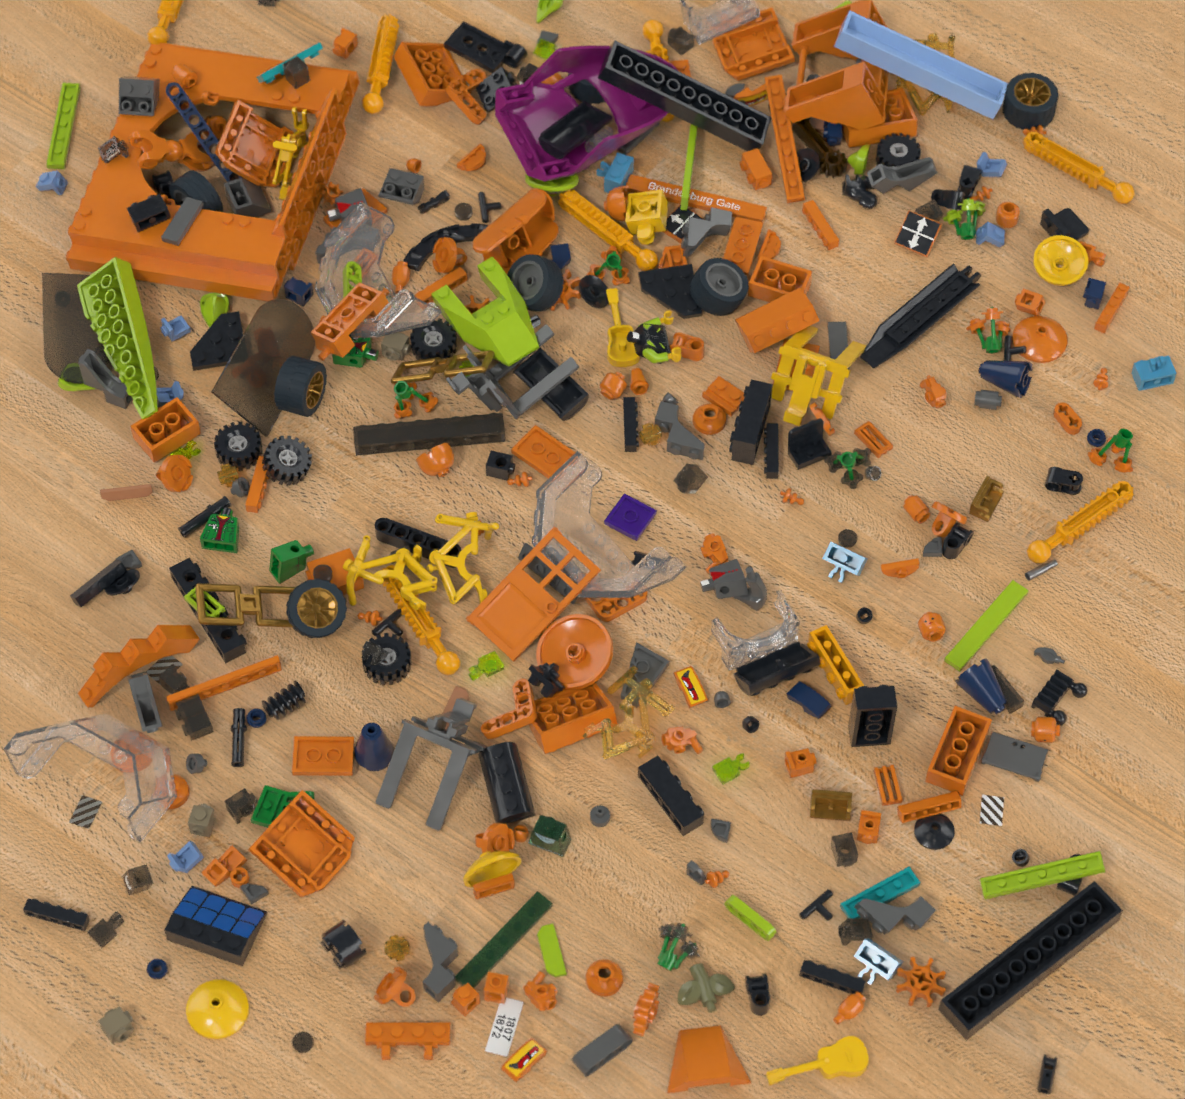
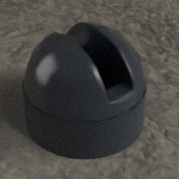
(862, 612)
(754, 724)
(1020, 854)

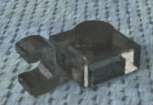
(105, 931)

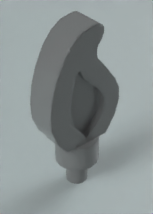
(1048, 655)

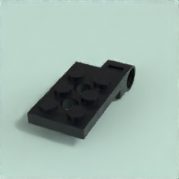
(495, 53)

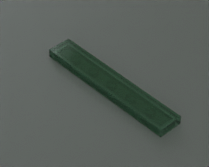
(504, 940)

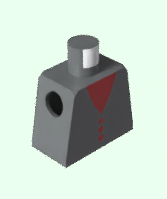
(345, 205)
(726, 580)

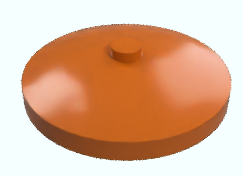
(578, 647)

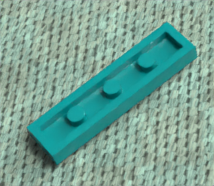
(269, 75)
(883, 891)

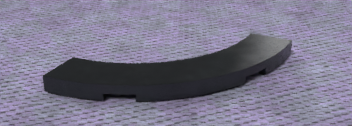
(422, 251)

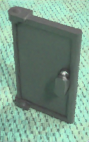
(1014, 757)

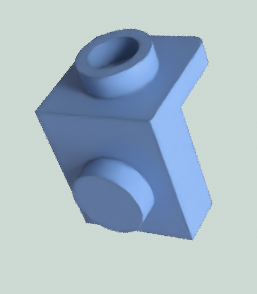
(991, 167)
(52, 180)
(991, 234)
(175, 328)
(165, 395)
(185, 858)

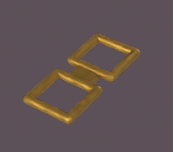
(444, 366)
(244, 604)

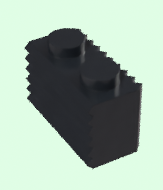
(148, 212)

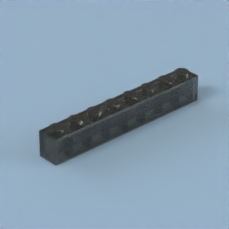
(428, 433)

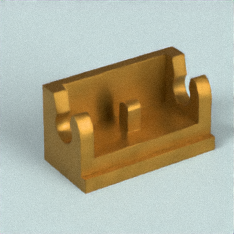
(986, 499)
(830, 805)

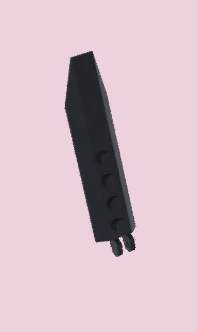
(919, 314)

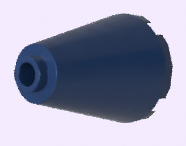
(1007, 375)
(983, 686)
(373, 748)

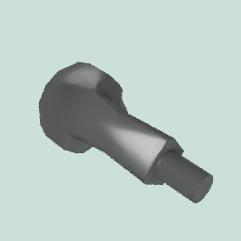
(756, 593)

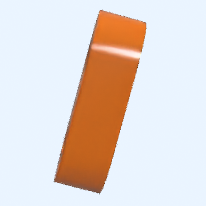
(1067, 418)

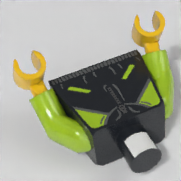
(652, 341)

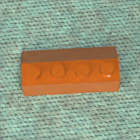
(777, 320)

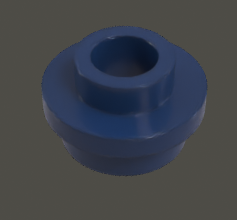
(1096, 433)
(256, 713)
(157, 963)

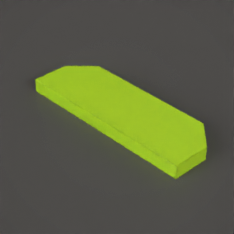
(551, 951)

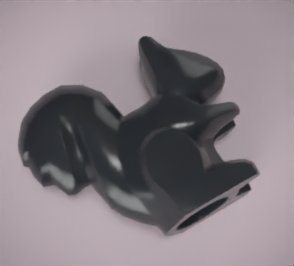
(857, 191)

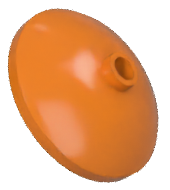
(1040, 346)

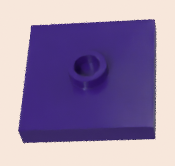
(630, 517)

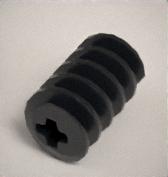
(284, 700)

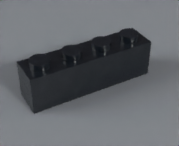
(670, 795)

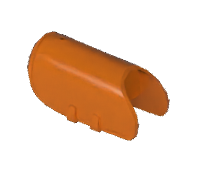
(520, 230)

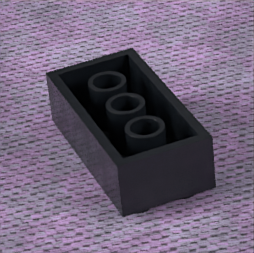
(750, 422)
(872, 716)

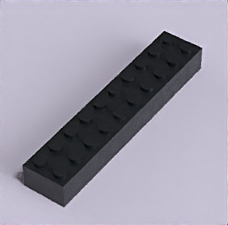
(684, 97)
(1030, 960)

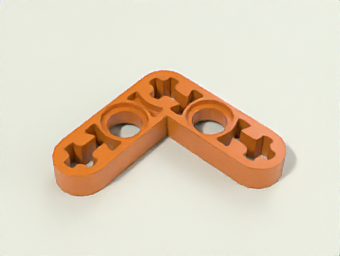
(463, 94)
(606, 604)
(524, 712)

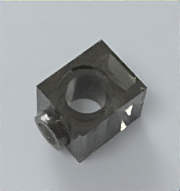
(846, 842)

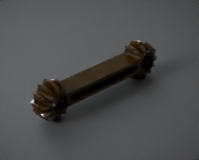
(831, 162)

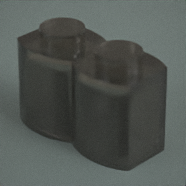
(194, 717)

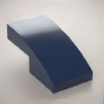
(809, 699)

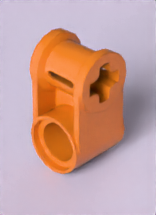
(691, 347)

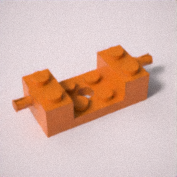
(334, 329)

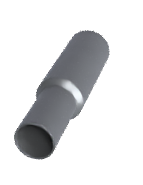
(1040, 570)

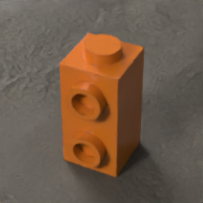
(756, 169)

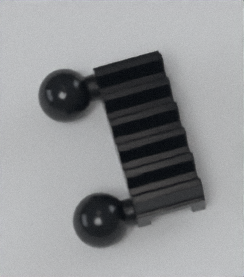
(1053, 693)

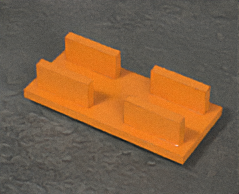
(743, 243)

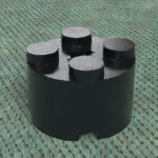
(343, 944)

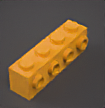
(835, 663)

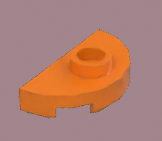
(473, 160)
(770, 246)
(901, 568)

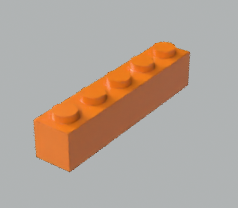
(820, 225)
(453, 280)
(1112, 307)
(257, 488)
(929, 807)

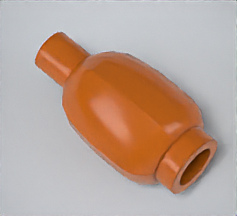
(400, 275)
(850, 1007)

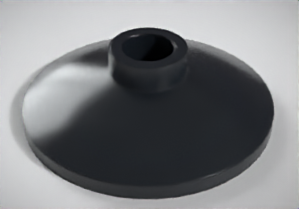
(808, 158)
(593, 291)
(124, 583)
(933, 838)

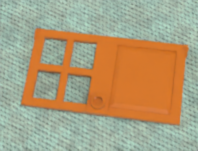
(521, 607)

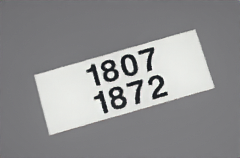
(504, 1027)

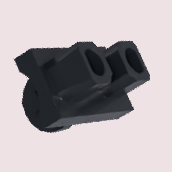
(548, 676)

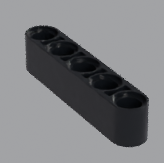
(410, 537)

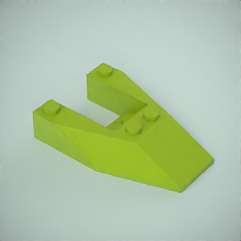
(498, 326)

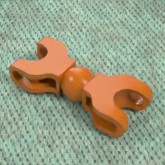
(158, 150)

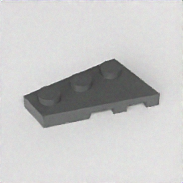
(649, 666)

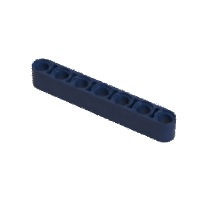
(199, 128)

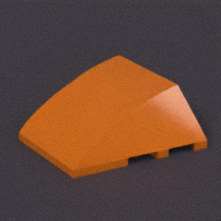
(704, 1059)

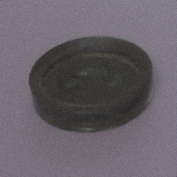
(847, 538)
(302, 1042)

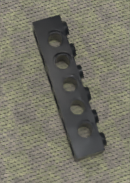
(227, 648)

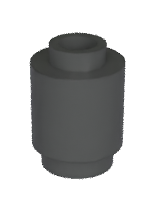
(988, 399)

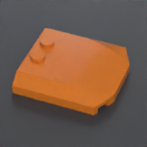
(753, 47)
(248, 146)
(304, 846)

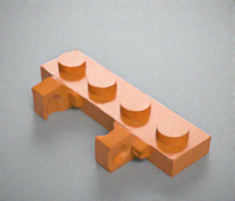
(407, 1033)

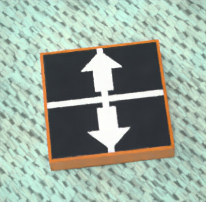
(675, 222)
(918, 233)

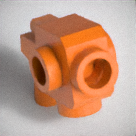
(934, 394)
(715, 550)
(678, 738)
(540, 995)

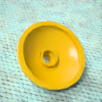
(1064, 252)
(491, 866)
(218, 1020)

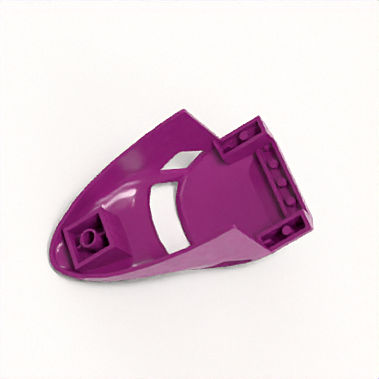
(535, 106)

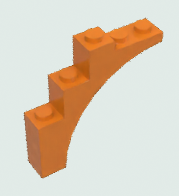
(138, 652)

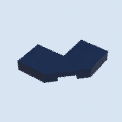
(560, 255)

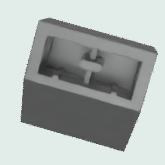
(138, 95)
(402, 187)
(246, 198)

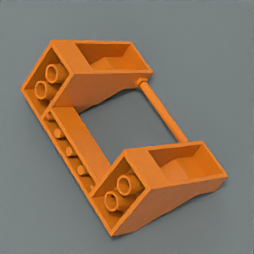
(847, 96)

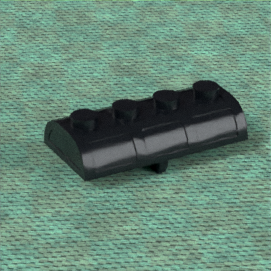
(573, 130)
(565, 398)
(775, 668)
(506, 783)

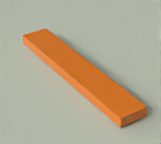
(227, 681)

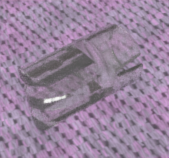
(593, 141)

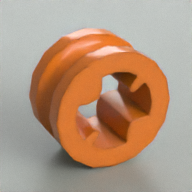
(233, 876)

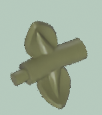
(704, 988)

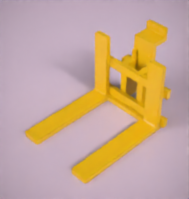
(806, 386)

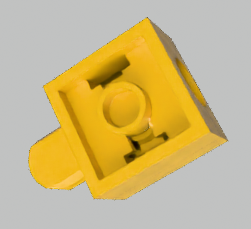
(646, 214)

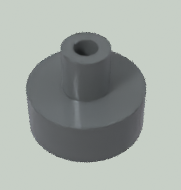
(240, 487)
(195, 763)
(600, 816)

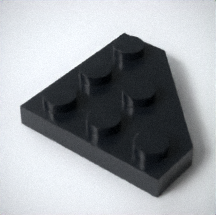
(671, 289)
(218, 342)

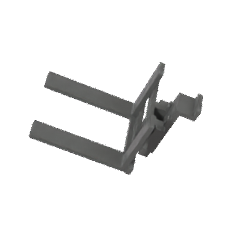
(493, 395)
(434, 731)

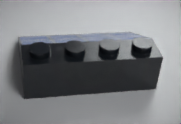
(215, 925)

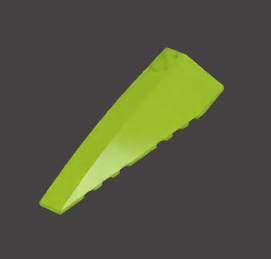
(117, 317)

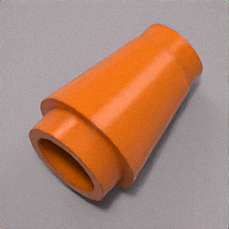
(638, 382)

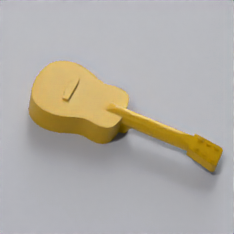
(619, 351)
(844, 1058)

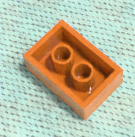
(775, 278)
(165, 430)

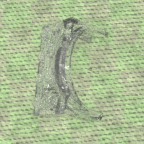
(718, 18)
(740, 651)

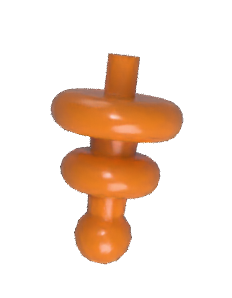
(1033, 129)
(980, 195)
(1101, 381)
(519, 480)
(792, 497)
(373, 617)
(716, 877)

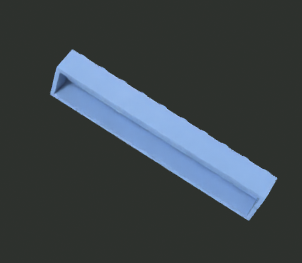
(921, 65)

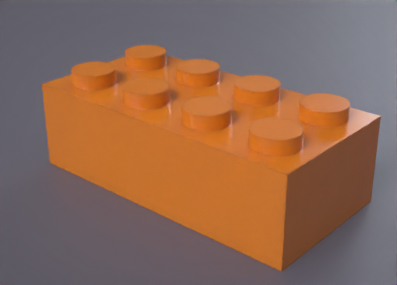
(958, 750)

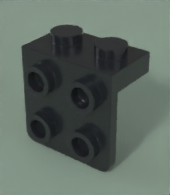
(487, 89)
(1063, 223)
(807, 444)

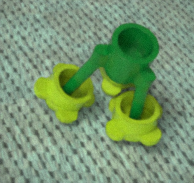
(967, 230)

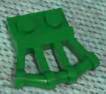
(271, 804)

